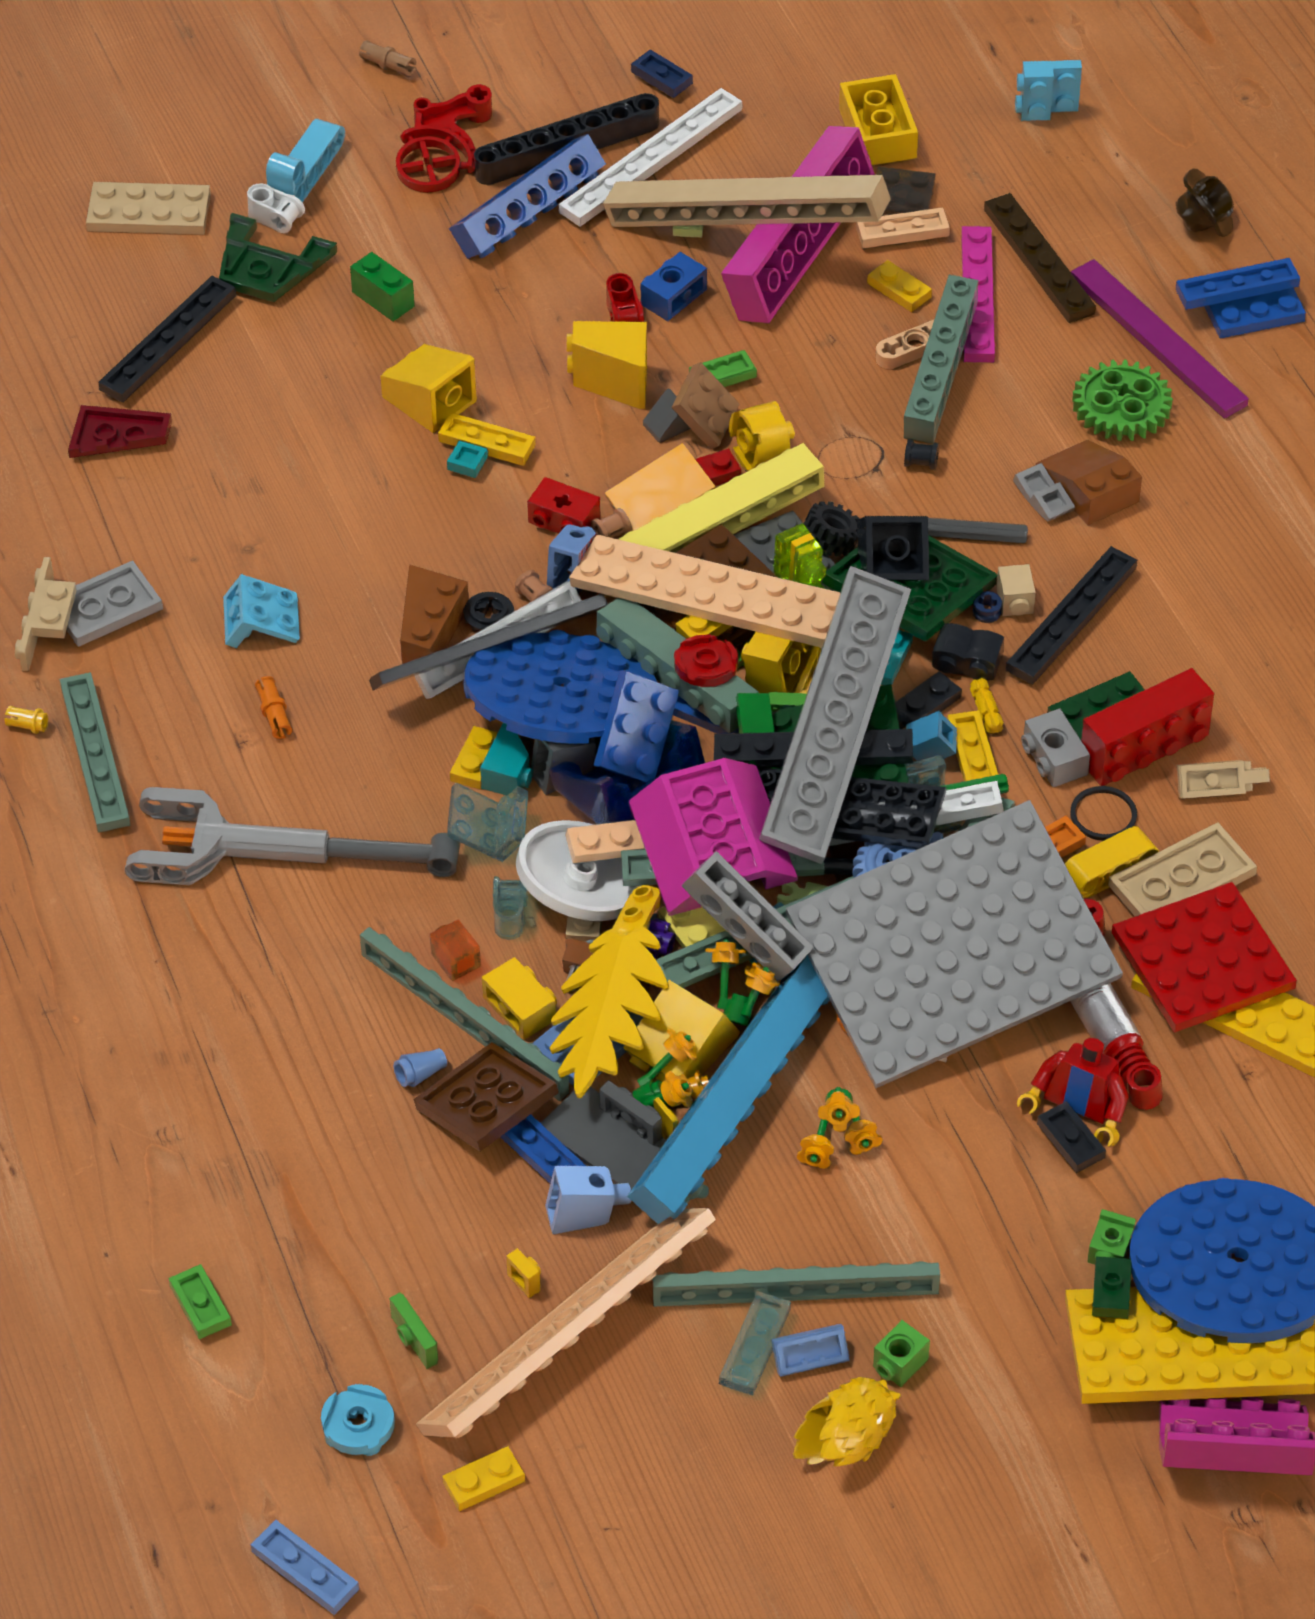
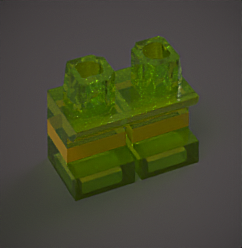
(799, 557)

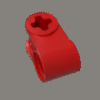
(623, 299)

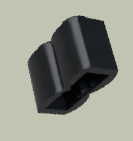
(968, 651)

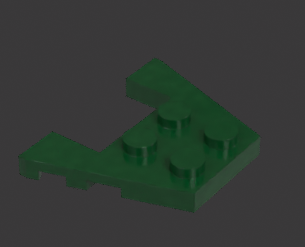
(264, 270)

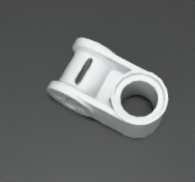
(272, 208)

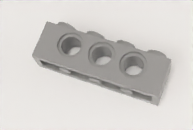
(747, 916)

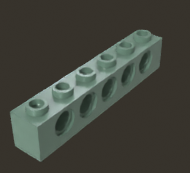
(940, 359)

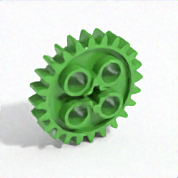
(1122, 400)

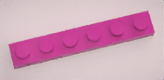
(977, 265)

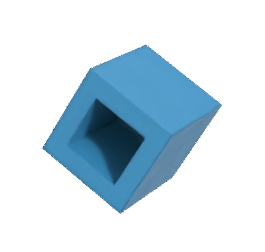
(933, 736)

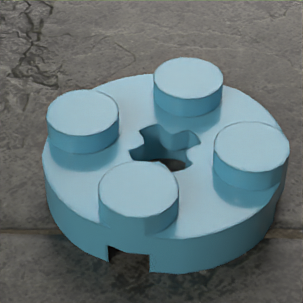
(361, 1438)

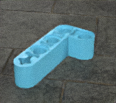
(307, 161)

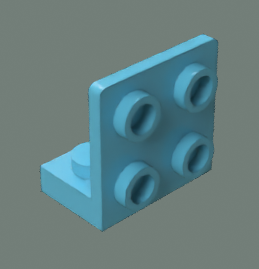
(259, 607)

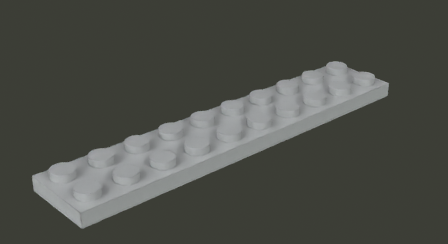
(835, 715)

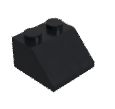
(894, 546)

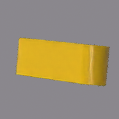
(1096, 864)

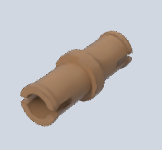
(387, 58)

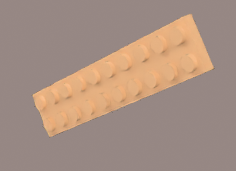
(706, 590)
(563, 1324)

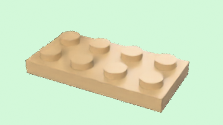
(148, 208)
(1183, 870)

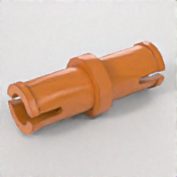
(273, 707)

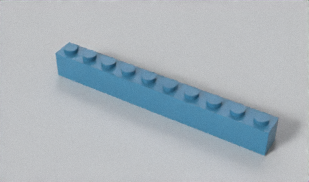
(730, 1094)

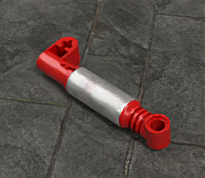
(1110, 1023)

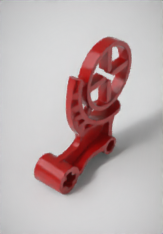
(437, 129)

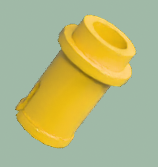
(28, 719)

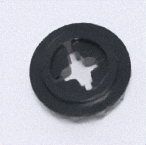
(479, 604)

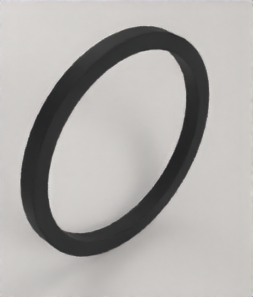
(1102, 789)

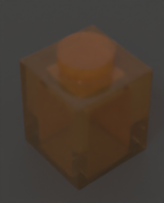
(455, 949)

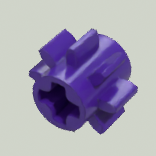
(665, 938)

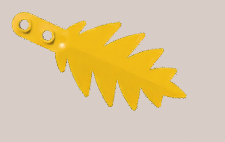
(609, 991)

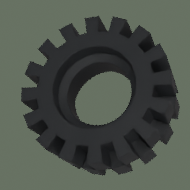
(832, 528)

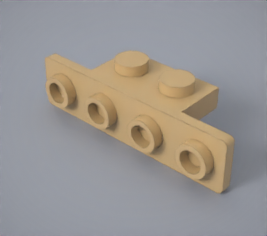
(48, 612)

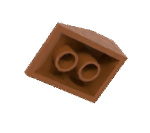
(1095, 480)

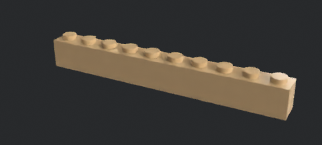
(747, 201)

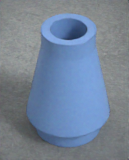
(417, 1067)

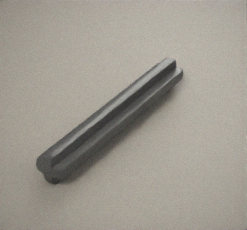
(977, 530)

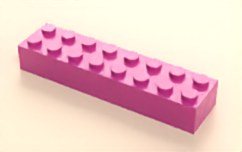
(780, 254)

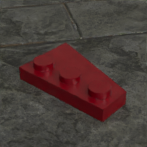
(116, 429)

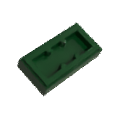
(1111, 1287)

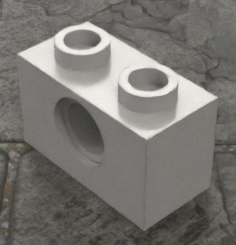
(1055, 748)

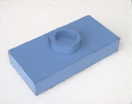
(810, 1350)

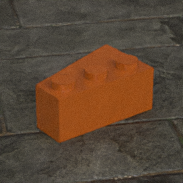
(430, 612)

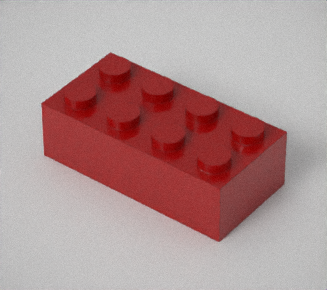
(1147, 726)

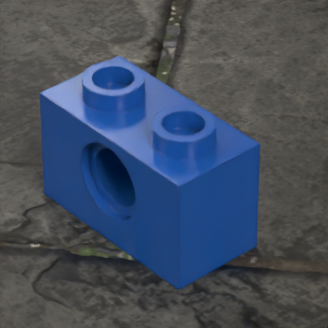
(673, 286)

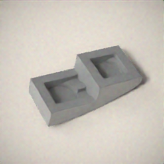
(1042, 493)

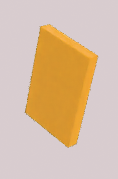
(660, 487)

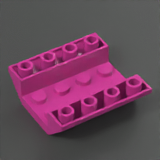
(705, 811)
(1236, 1435)

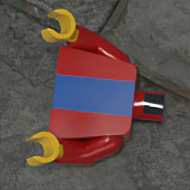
(1086, 1082)

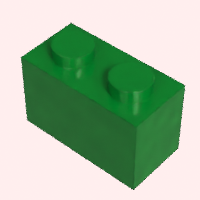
(382, 286)

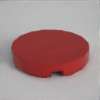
(705, 661)

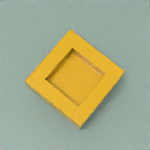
(524, 1272)

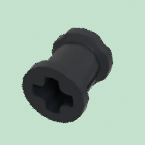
(921, 454)

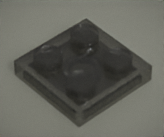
(907, 189)

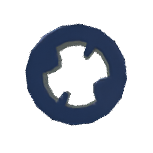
(987, 615)

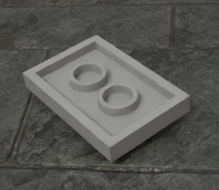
(111, 603)

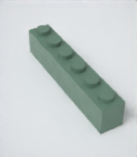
(653, 645)

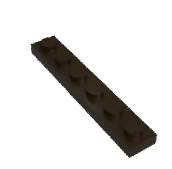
(1039, 258)

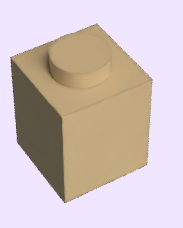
(1016, 590)

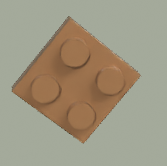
(705, 405)

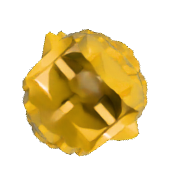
(847, 1423)

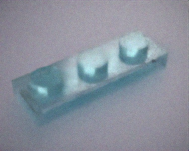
(754, 1343)

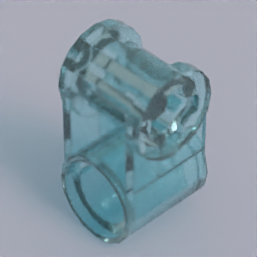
(509, 907)

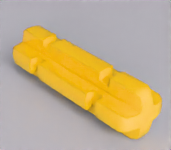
(986, 705)

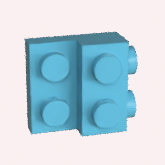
(1048, 88)

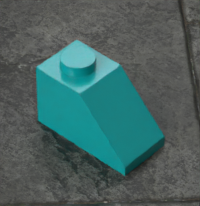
(506, 764)

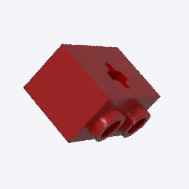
(558, 505)

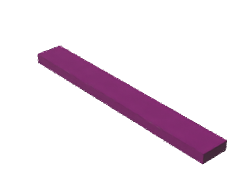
(1160, 339)

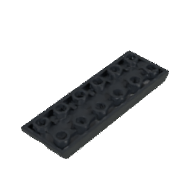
(881, 810)

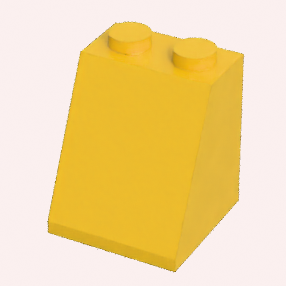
(610, 360)
(431, 385)
(686, 1013)

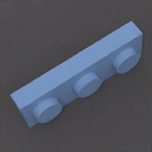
(305, 1567)

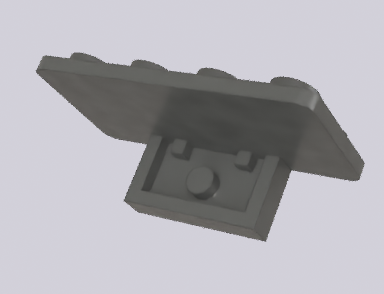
(609, 1131)

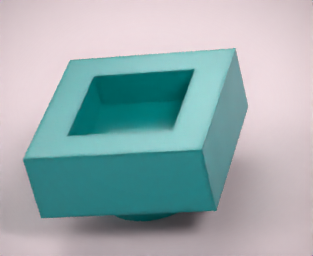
(467, 459)

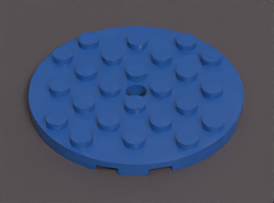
(524, 678)
(1187, 1270)

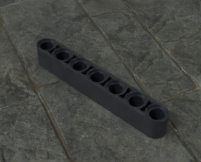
(528, 149)

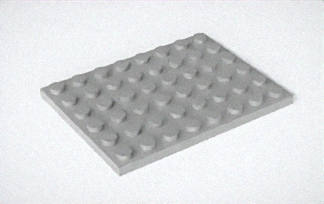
(953, 943)

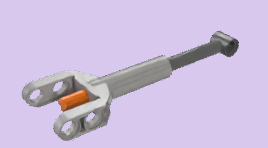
(218, 838)

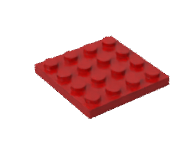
(1203, 957)

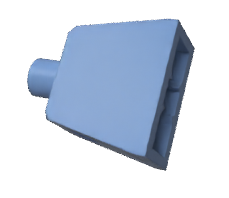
(582, 1197)

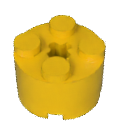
(760, 434)

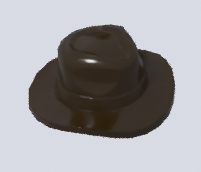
(1205, 203)

